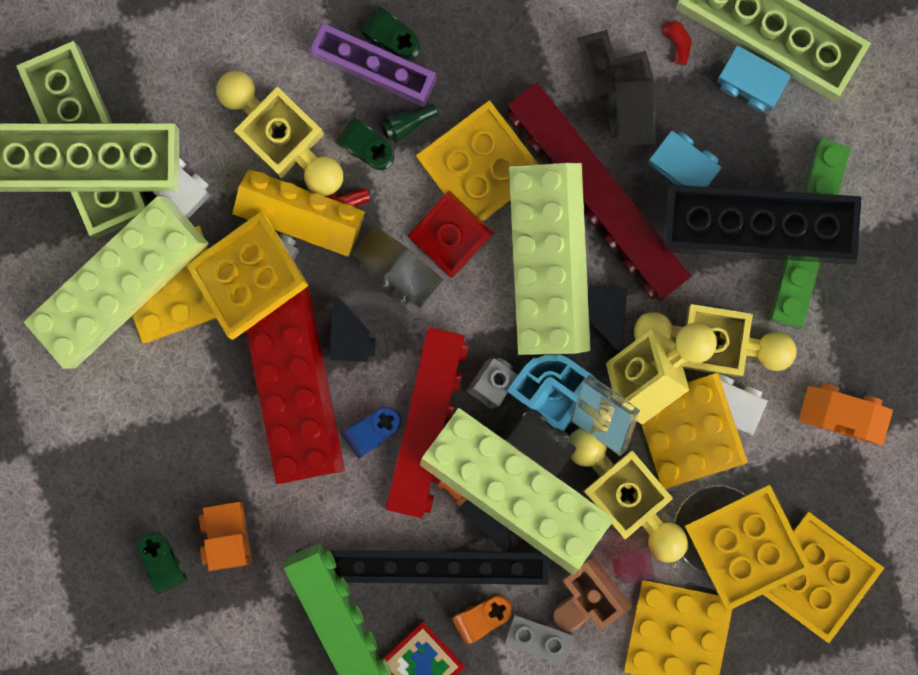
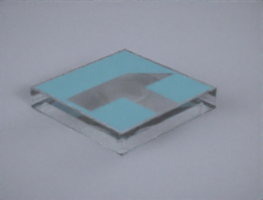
(605, 415)

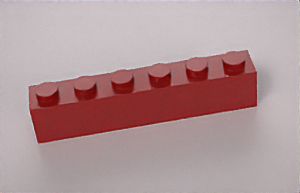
(426, 420)

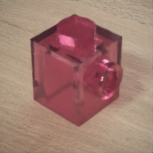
(633, 565)

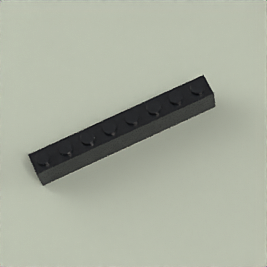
(441, 567)

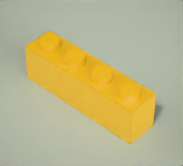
(299, 212)

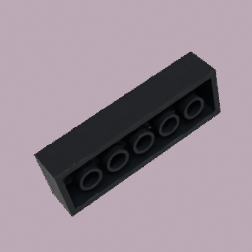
(763, 224)

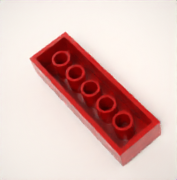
(295, 392)

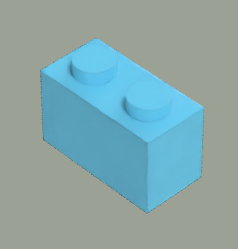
(753, 80)
(683, 162)

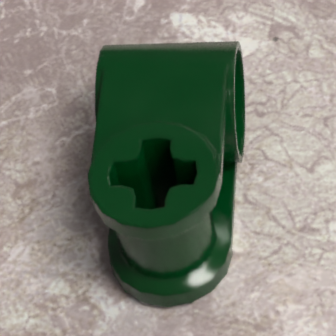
(388, 32)
(362, 143)
(161, 568)

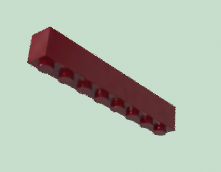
(602, 195)

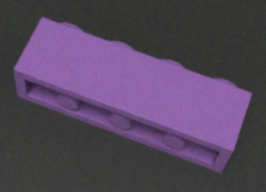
(373, 65)

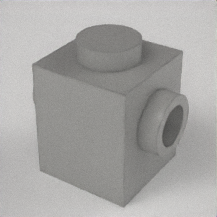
(484, 387)

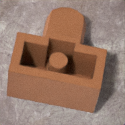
(592, 597)

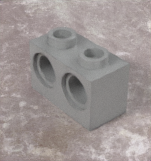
(539, 639)

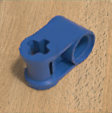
(367, 433)

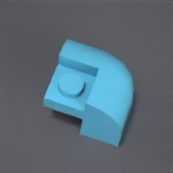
(550, 387)

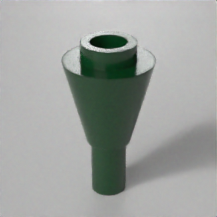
(400, 124)

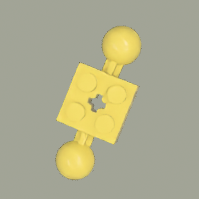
(237, 92)
(774, 350)
(651, 367)
(666, 540)

